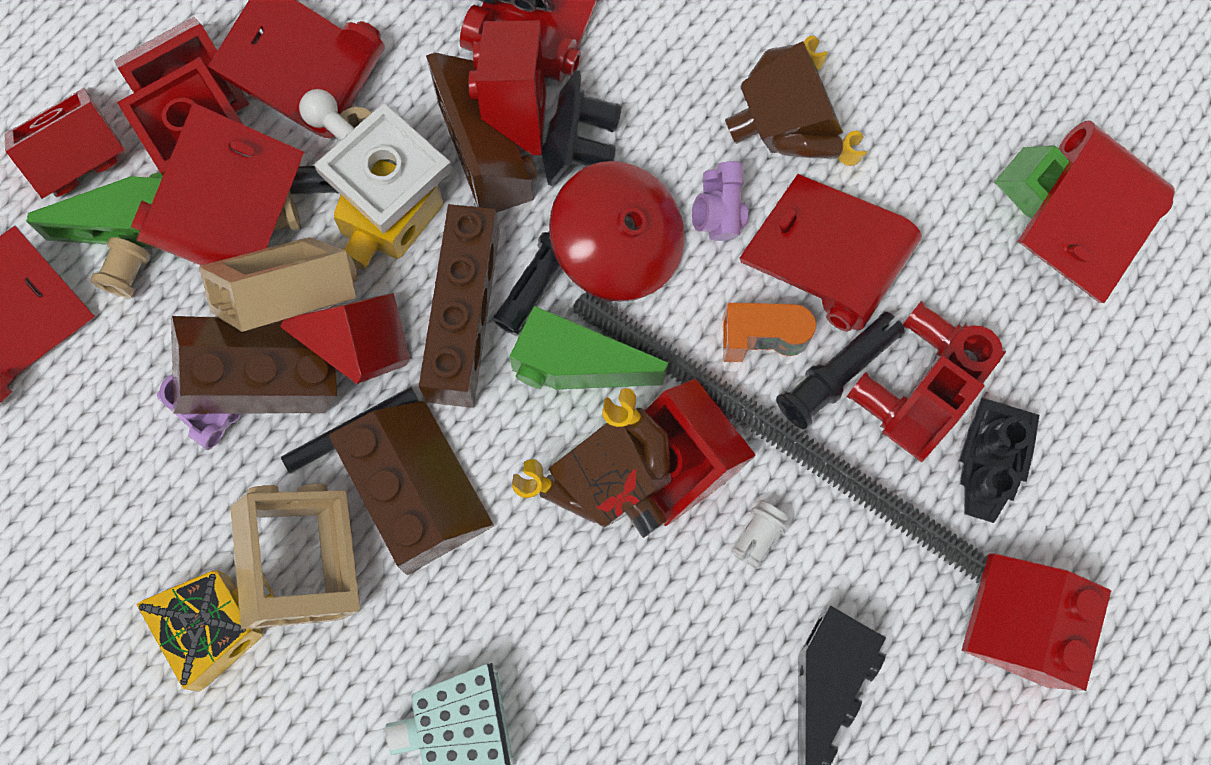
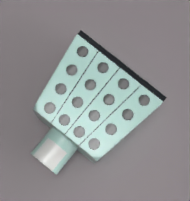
(456, 722)

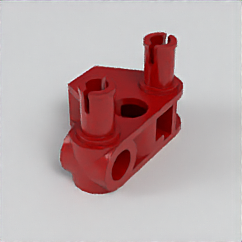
(943, 392)

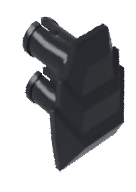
(562, 140)
(996, 457)

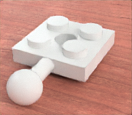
(376, 138)

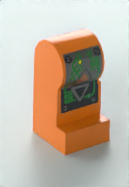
(765, 327)

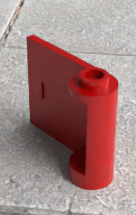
(560, 30)
(296, 56)
(214, 199)
(1100, 208)
(834, 250)
(29, 321)

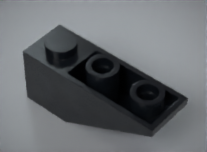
(830, 674)

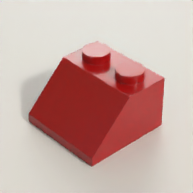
(171, 52)
(511, 81)
(63, 145)
(701, 447)
(1037, 622)

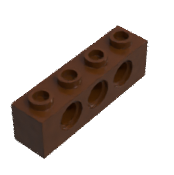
(460, 306)

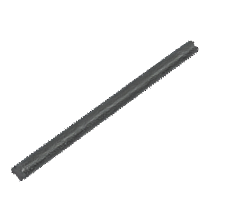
(789, 441)

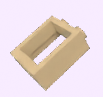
(278, 282)
(337, 556)

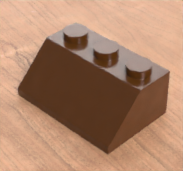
(488, 158)
(245, 371)
(411, 483)

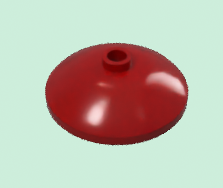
(598, 246)

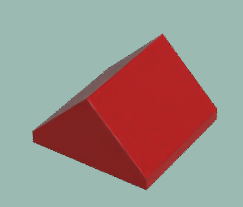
(162, 108)
(354, 337)

